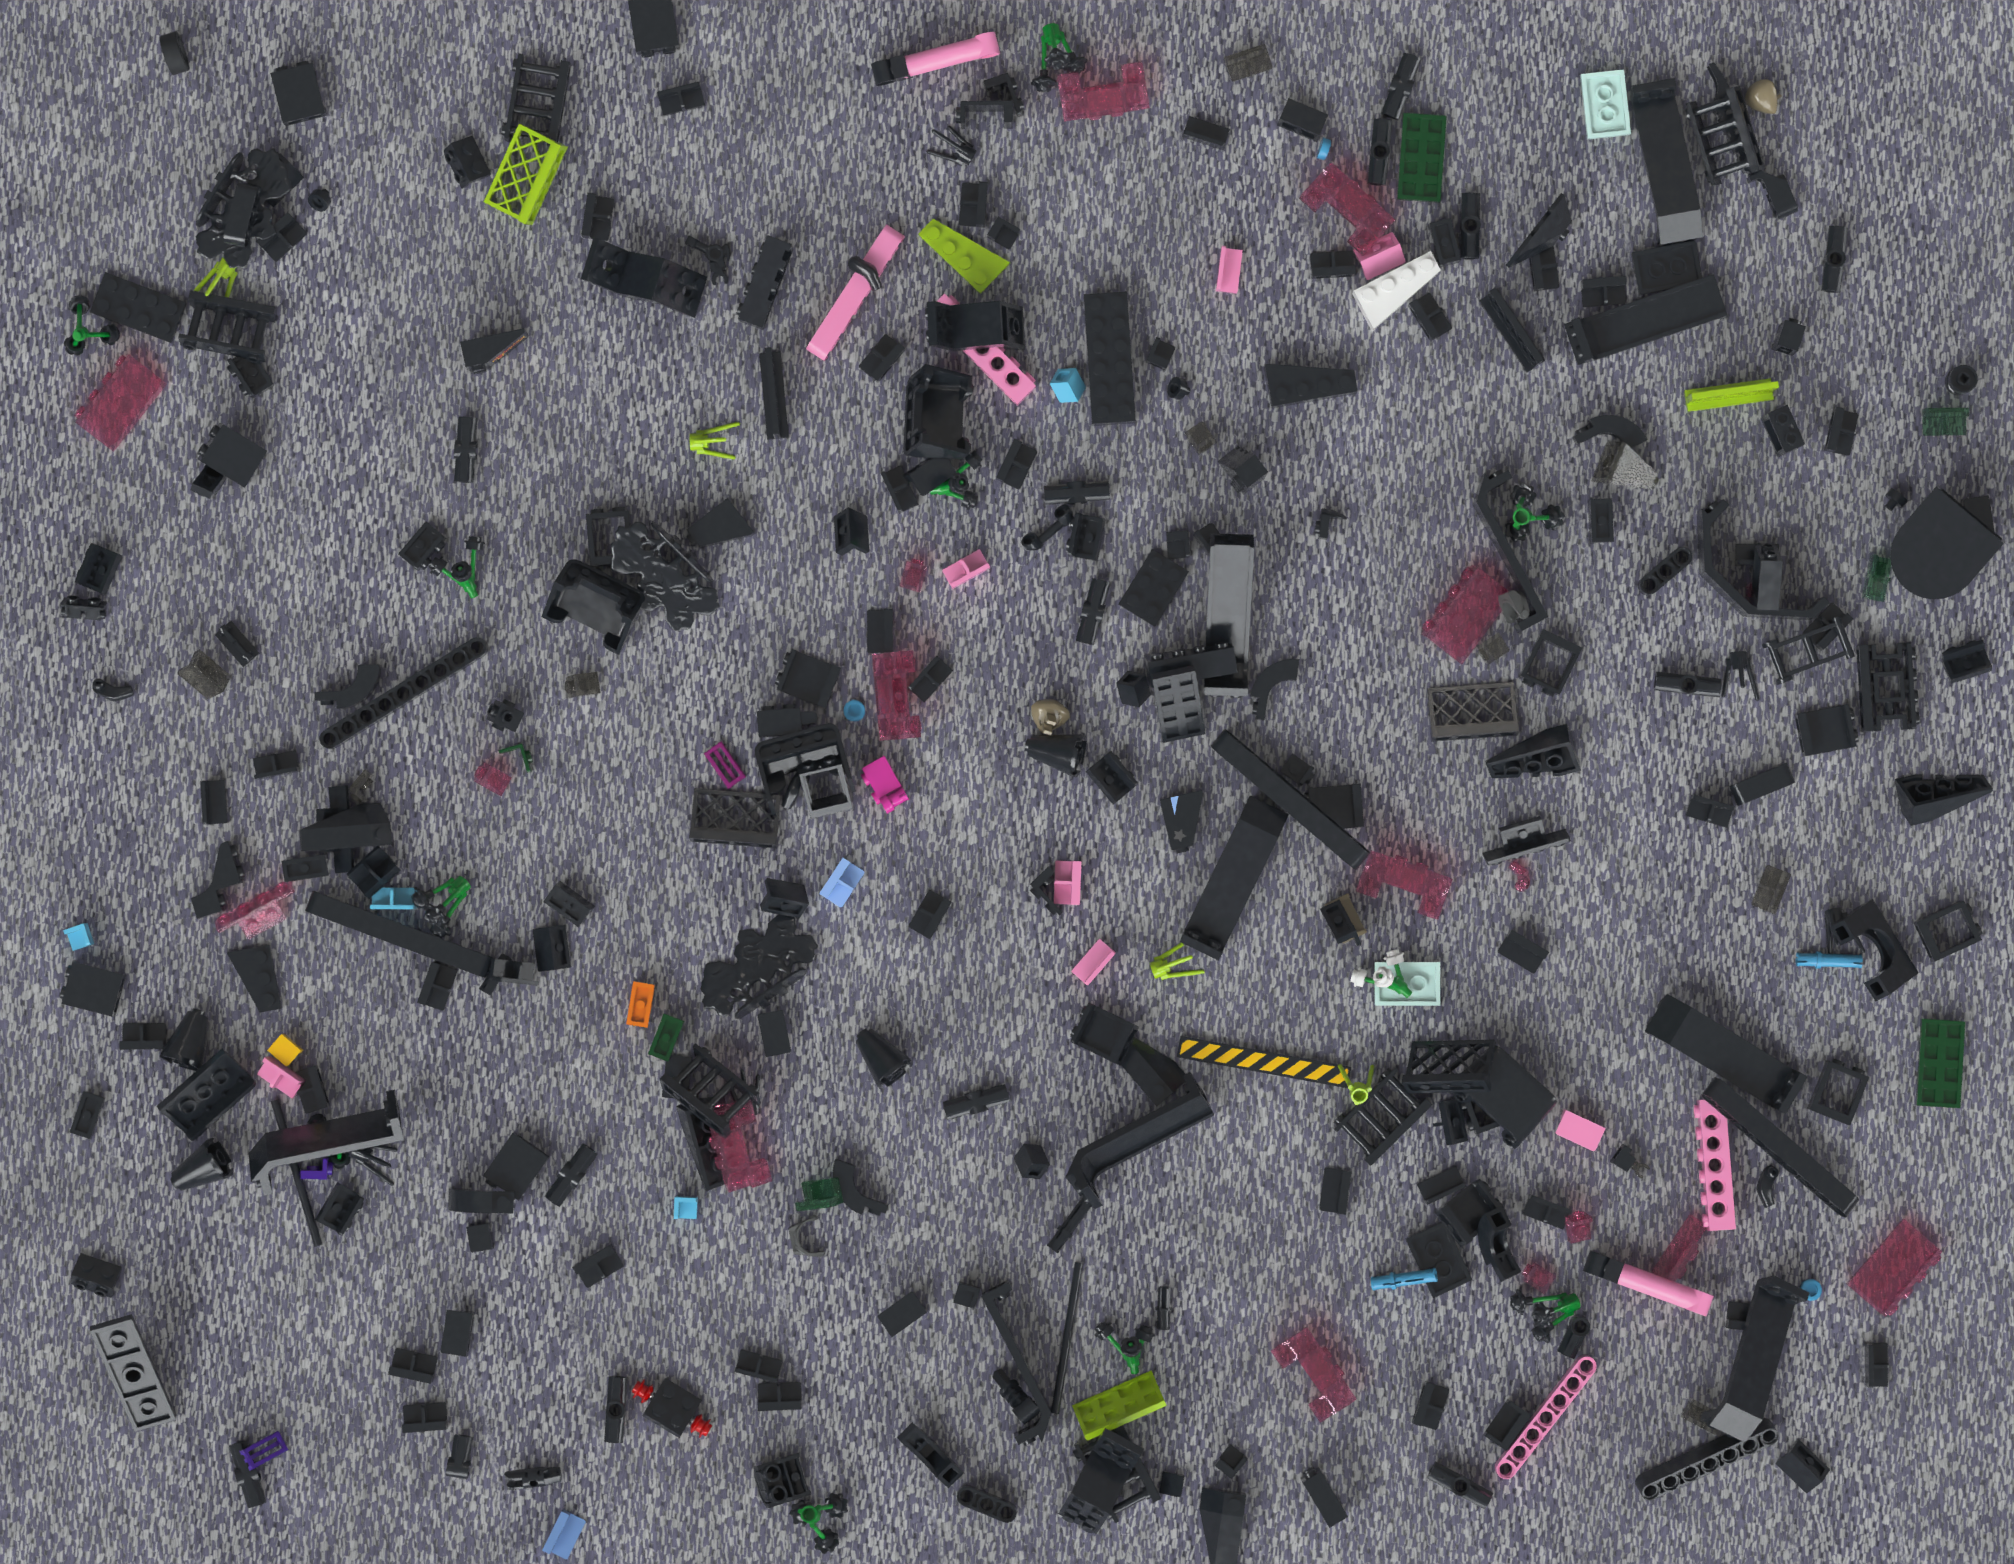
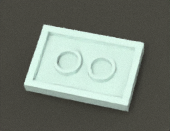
(1605, 104)
(1422, 980)

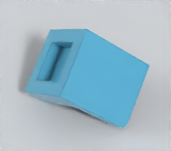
(1067, 385)
(79, 936)
(685, 1207)

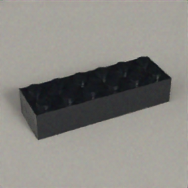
(1109, 358)

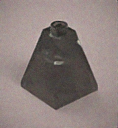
(1624, 468)

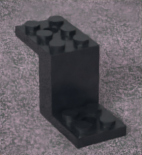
(644, 277)
(975, 325)
(1100, 1481)

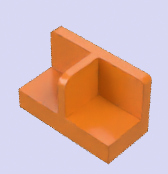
(640, 1004)

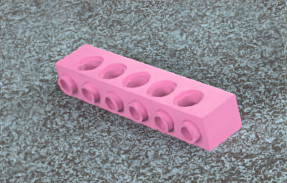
(1016, 392)
(1723, 1175)

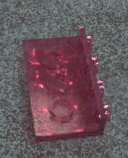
(119, 401)
(1465, 614)
(1894, 1268)

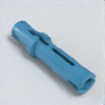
(1828, 960)
(1403, 1279)

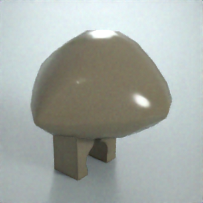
(1762, 96)
(1049, 715)

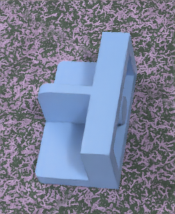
(842, 882)

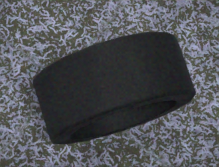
(174, 53)

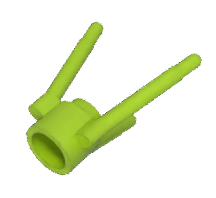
(223, 271)
(700, 441)
(1161, 967)
(1358, 1090)

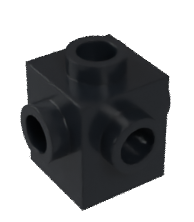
(504, 715)

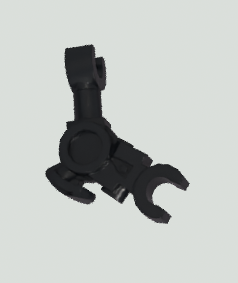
(714, 254)

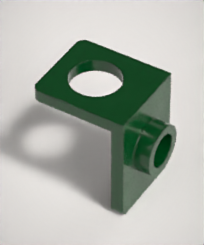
(527, 757)

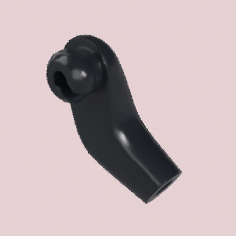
(867, 270)
(110, 692)
(792, 791)
(1765, 1183)

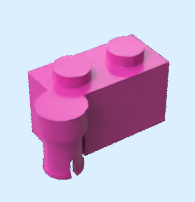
(884, 783)

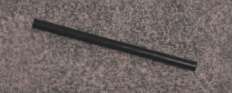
(299, 1182)
(1067, 1335)

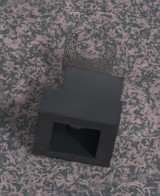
(1626, 1161)

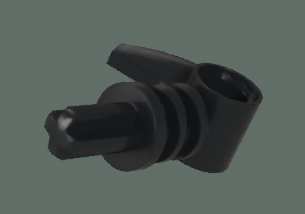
(1022, 1404)

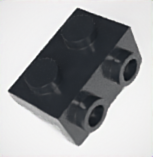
(466, 161)
(251, 375)
(1085, 537)
(423, 546)
(98, 568)
(1966, 661)
(1112, 777)
(340, 1208)
(95, 1275)

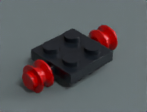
(672, 1408)

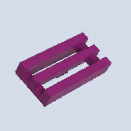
(731, 759)

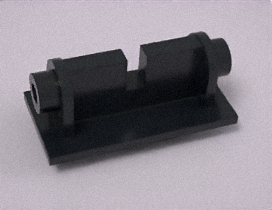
(93, 607)
(236, 643)

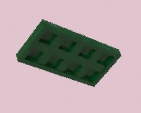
(1421, 157)
(1940, 1063)

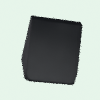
(1171, 1484)

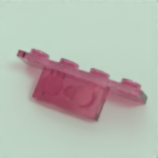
(258, 913)
(1680, 1250)

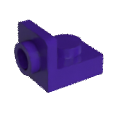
(314, 1172)

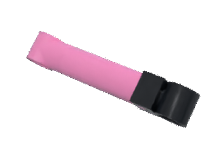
(907, 66)
(1648, 1283)

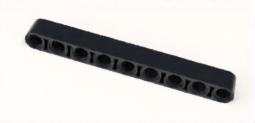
(393, 694)
(1290, 799)
(398, 934)
(1780, 1147)

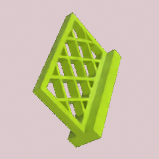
(539, 186)
(1730, 394)

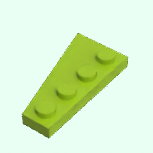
(966, 257)

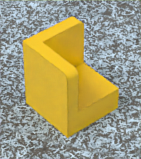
(285, 1049)

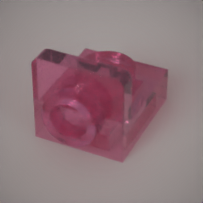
(913, 575)
(491, 778)
(1578, 1226)
(1538, 1277)

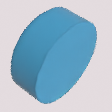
(1323, 148)
(854, 710)
(1813, 1287)

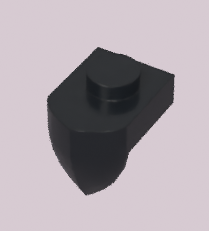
(1322, 526)

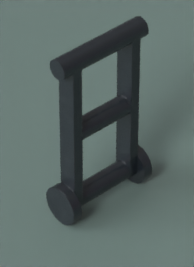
(1787, 676)

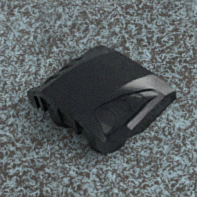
(783, 1483)

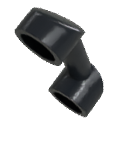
(1033, 542)

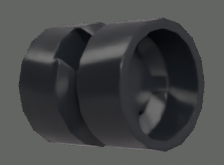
(1961, 380)

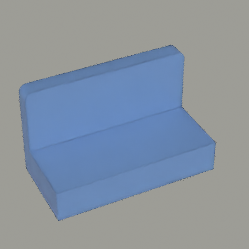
(564, 1534)

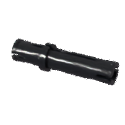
(1067, 1228)

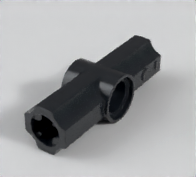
(1401, 86)
(1379, 165)
(1470, 239)
(1835, 245)
(465, 449)
(1076, 492)
(1092, 611)
(1701, 685)
(976, 1101)
(571, 1175)
(615, 1423)
(246, 1478)
(1447, 1478)

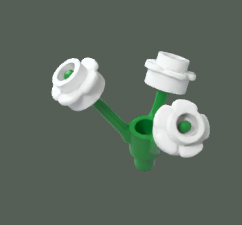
(1384, 977)

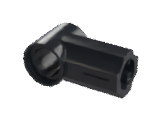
(1572, 1338)
(460, 1457)

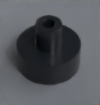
(319, 199)
(1178, 388)
(1895, 499)

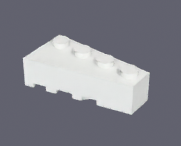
(1389, 292)

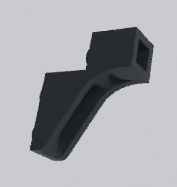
(225, 875)

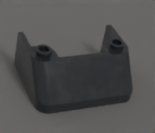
(783, 753)

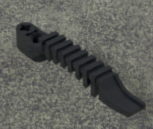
(1777, 187)

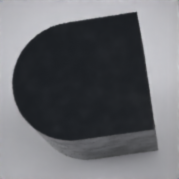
(1941, 547)

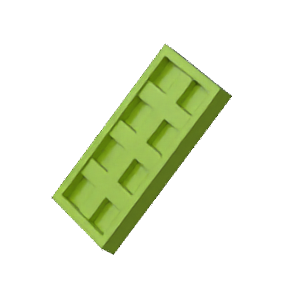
(1119, 1405)

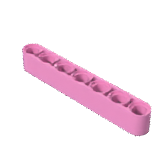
(853, 294)
(1555, 1411)

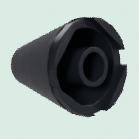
(1058, 751)
(187, 1041)
(882, 1058)
(203, 1166)

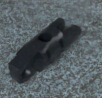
(532, 1477)

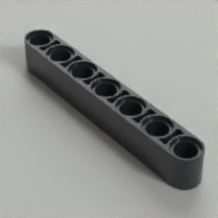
(1703, 1461)

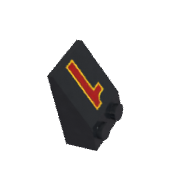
(488, 350)

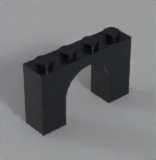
(1895, 963)

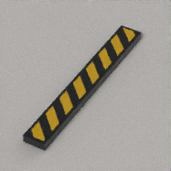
(1262, 1061)

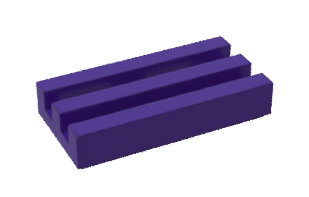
(248, 1458)

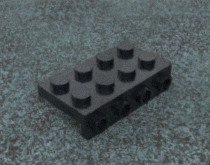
(207, 1094)

